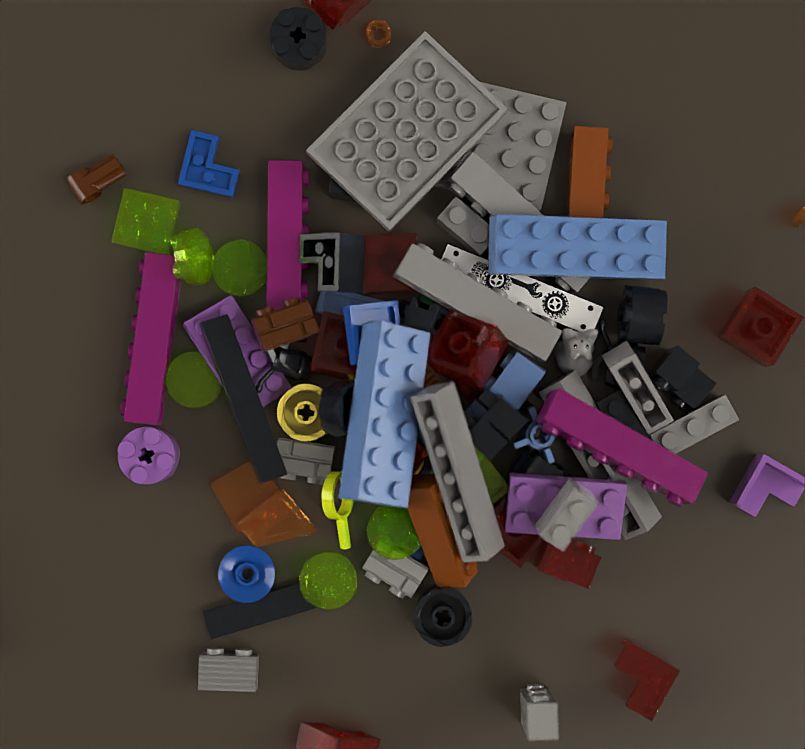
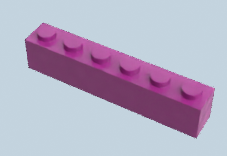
(285, 225)
(152, 341)
(621, 447)

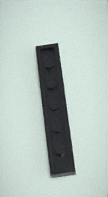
(243, 399)

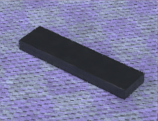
(241, 616)

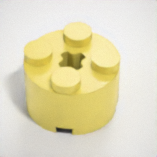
(289, 413)

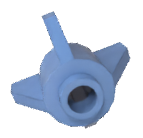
(541, 442)

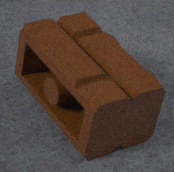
(284, 325)

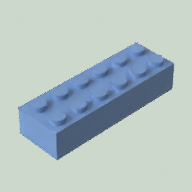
(577, 247)
(383, 415)

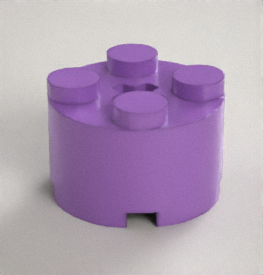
(132, 453)

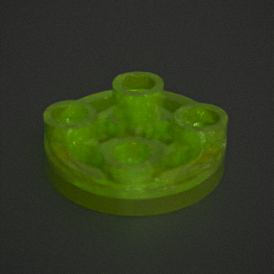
(192, 256)
(240, 268)
(192, 381)
(392, 533)
(328, 580)

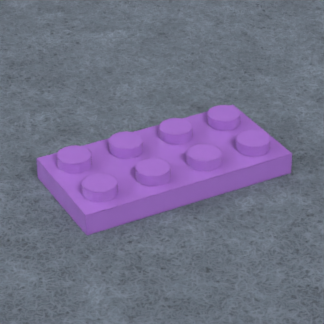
(256, 361)
(532, 494)

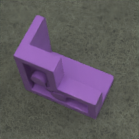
(764, 478)

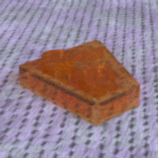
(276, 521)

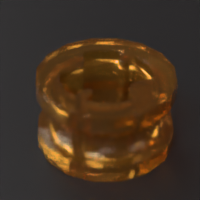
(386, 31)

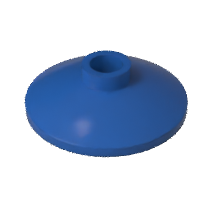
(232, 578)

